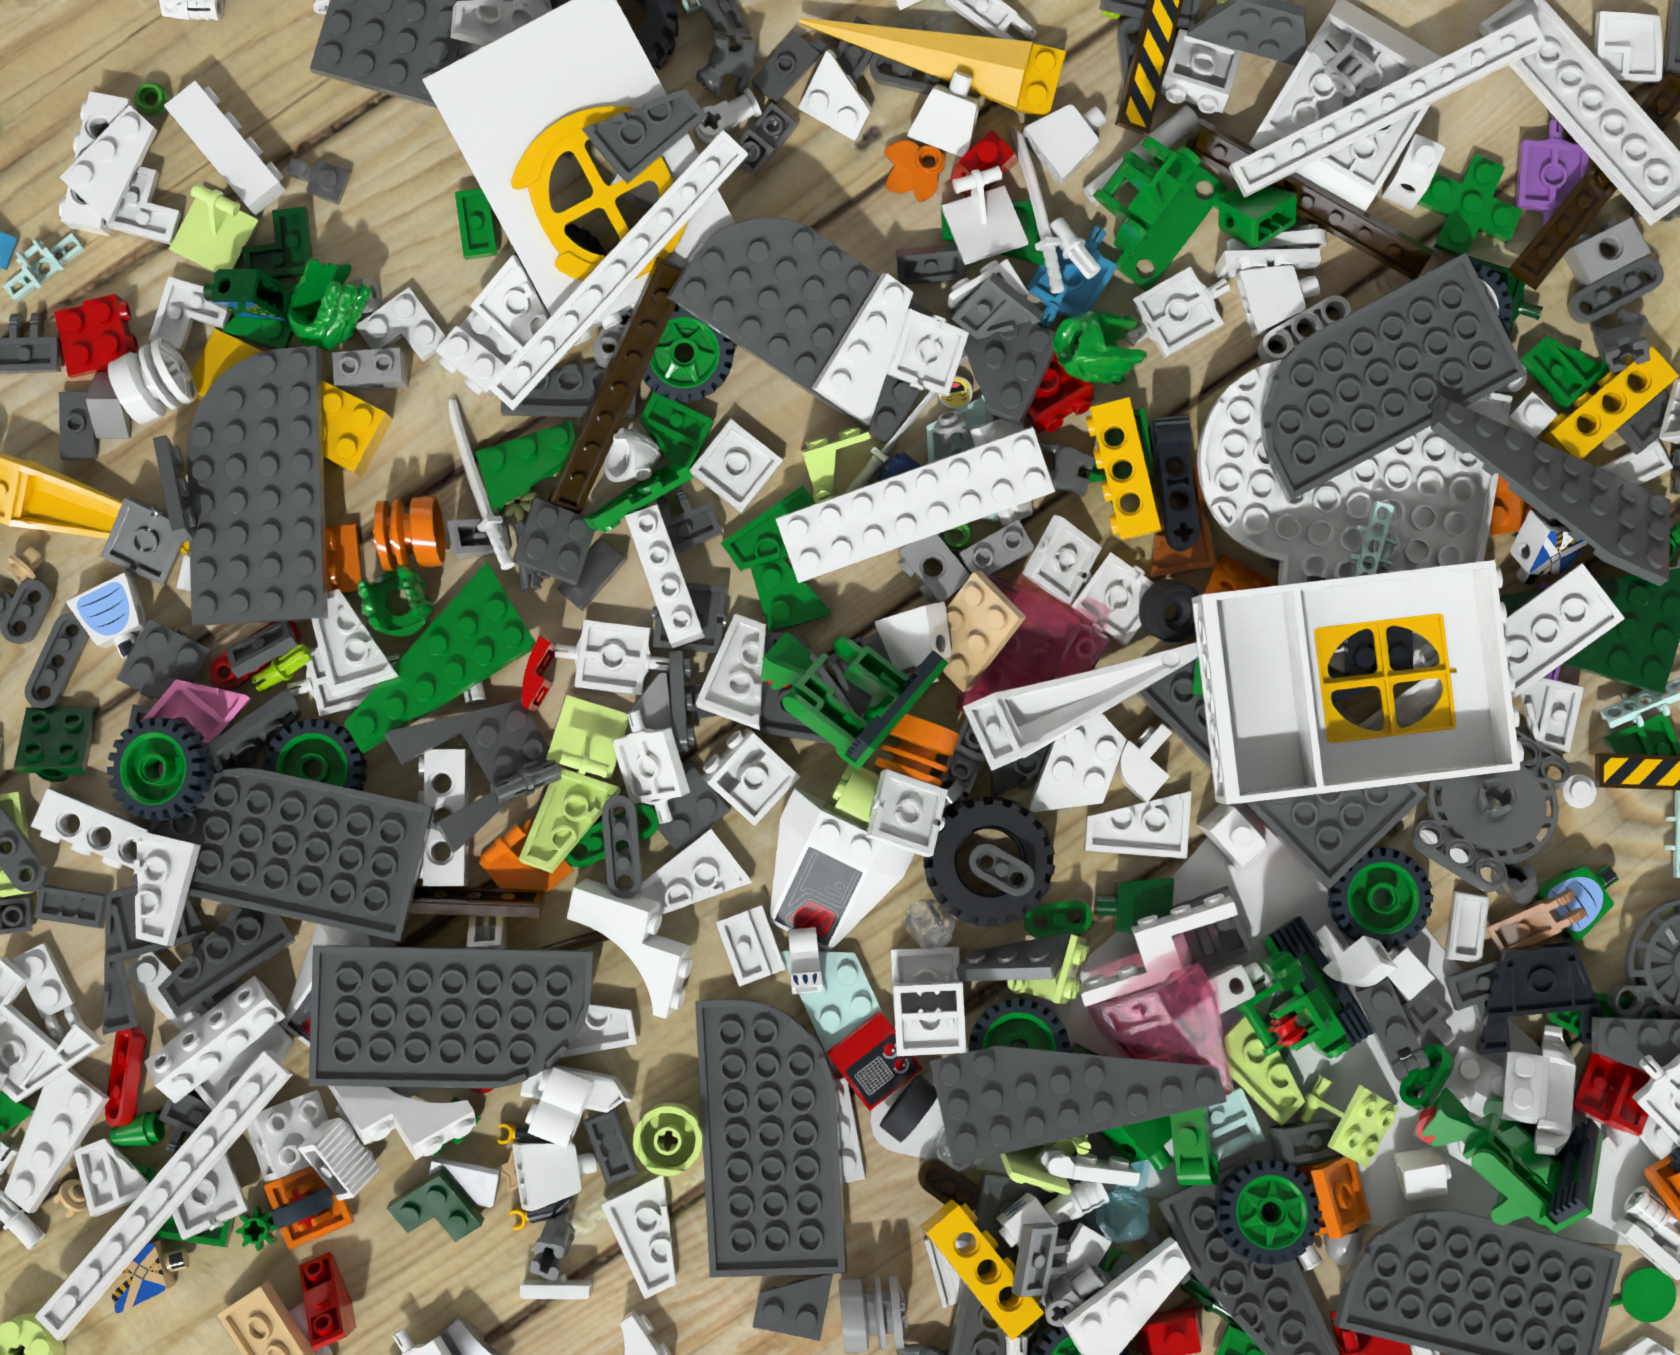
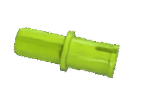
(282, 668)

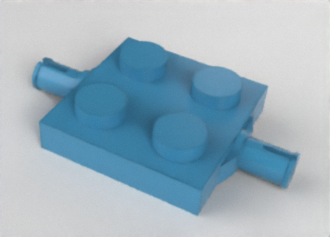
(1078, 292)

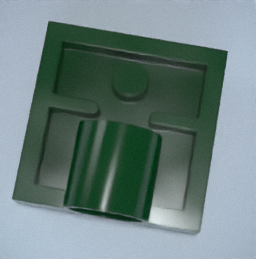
(55, 742)

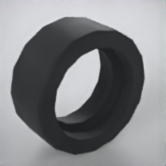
(909, 1108)

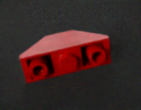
(326, 1301)

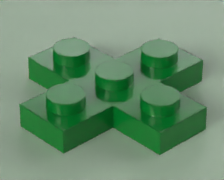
(1470, 207)

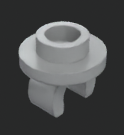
(950, 423)

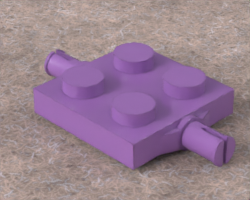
(1548, 171)

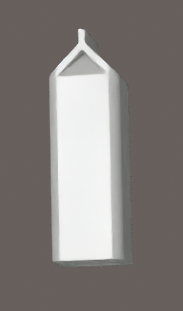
(605, 1095)

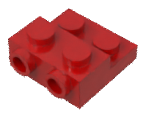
(95, 334)
(1058, 398)

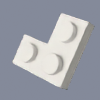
(141, 217)
(179, 307)
(400, 318)

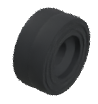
(1154, 605)

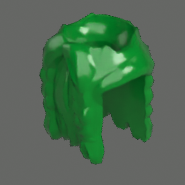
(322, 309)
(1097, 350)
(375, 604)

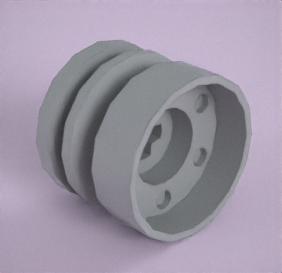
(871, 1313)

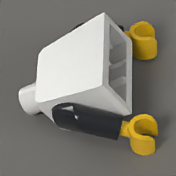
(545, 1174)

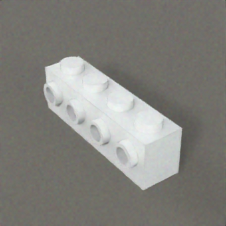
(225, 148)
(214, 1039)

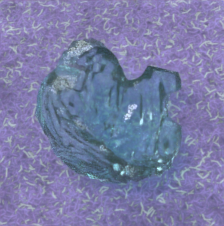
(1124, 1216)

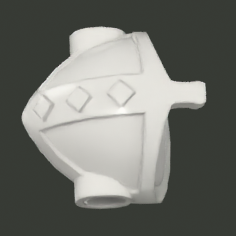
(631, 456)

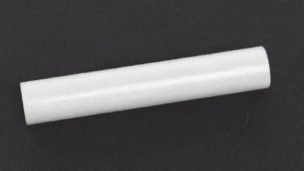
(1166, 134)

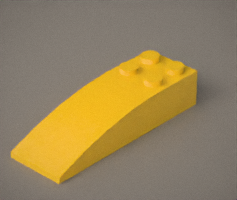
(349, 424)

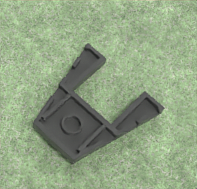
(501, 742)
(123, 944)

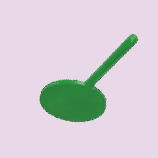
(1647, 1295)

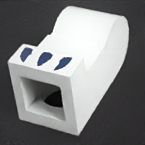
(804, 961)

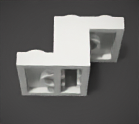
(928, 1001)

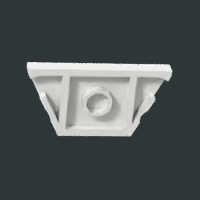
(1078, 767)

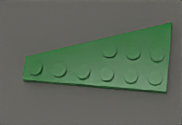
(459, 649)

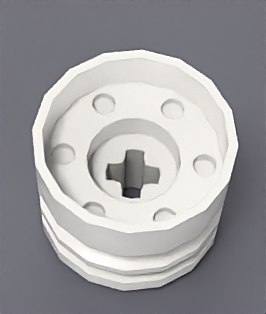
(152, 381)

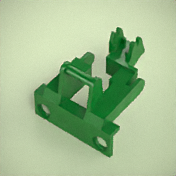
(1161, 212)

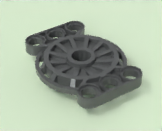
(1494, 836)
(1655, 966)

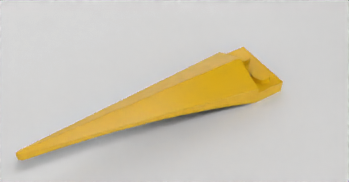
(1002, 70)
(54, 502)

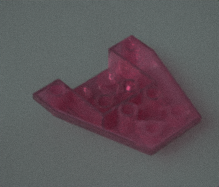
(1043, 648)
(1168, 1023)

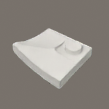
(1629, 46)

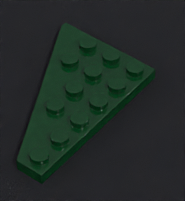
(1640, 646)

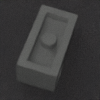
(1302, 1141)

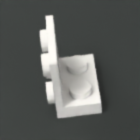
(965, 288)
(281, 1130)
(1653, 1247)

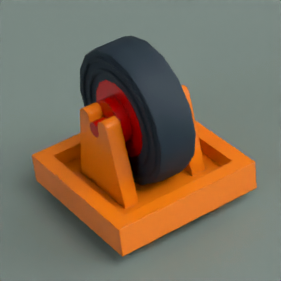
(305, 1207)

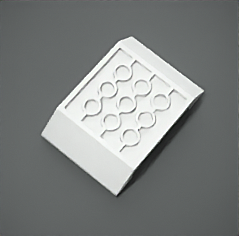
(1310, 95)

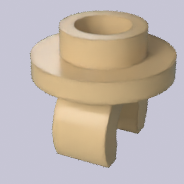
(23, 567)
(72, 1197)

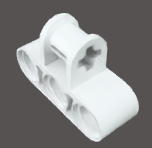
(1287, 332)

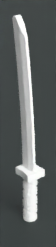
(1047, 242)
(880, 457)
(490, 522)

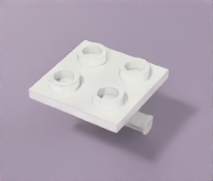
(985, 220)

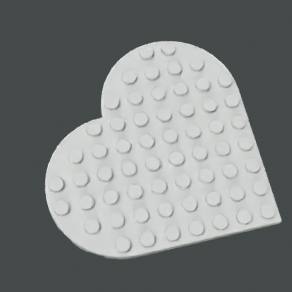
(1437, 495)

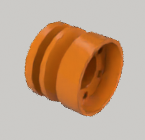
(404, 533)
(918, 748)

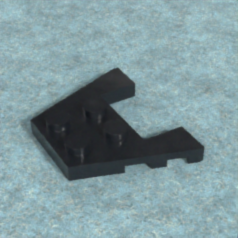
(1361, 657)
(1537, 982)

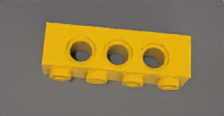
(1652, 379)
(1120, 415)
(943, 1230)

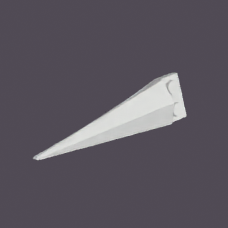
(1032, 716)

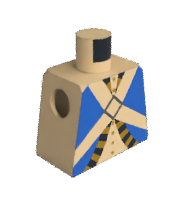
(148, 1274)

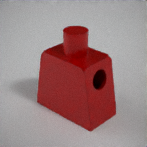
(986, 154)
(1171, 1333)

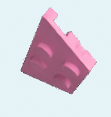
(201, 706)

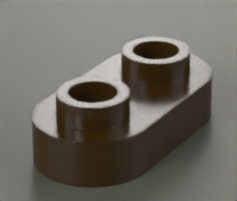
(948, 1184)

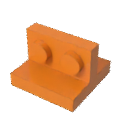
(343, 558)
(1339, 1195)

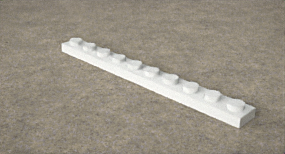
(1387, 105)
(618, 270)
(163, 1195)

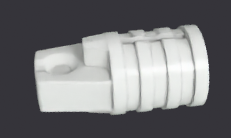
(192, 9)
(1081, 1200)
(1654, 1214)

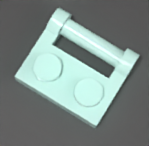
(1230, 1116)

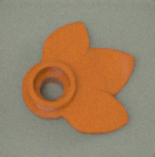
(909, 170)

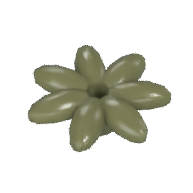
(513, 506)

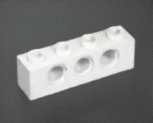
(95, 113)
(664, 576)
(457, 766)
(60, 806)

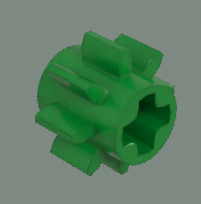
(253, 1236)

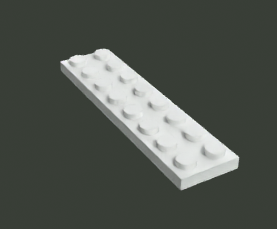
(1596, 111)
(915, 504)
(1540, 636)

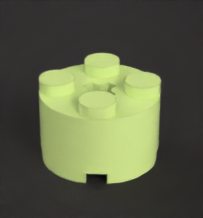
(855, 795)
(653, 1150)
(30, 1333)

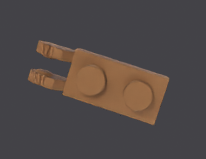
(1534, 922)

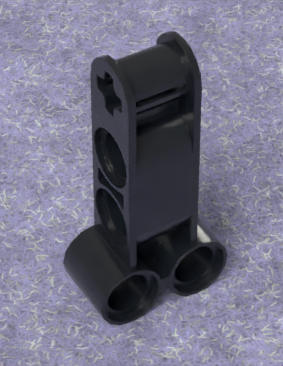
(1171, 441)

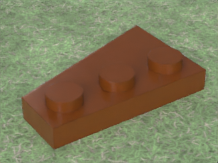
(1199, 556)

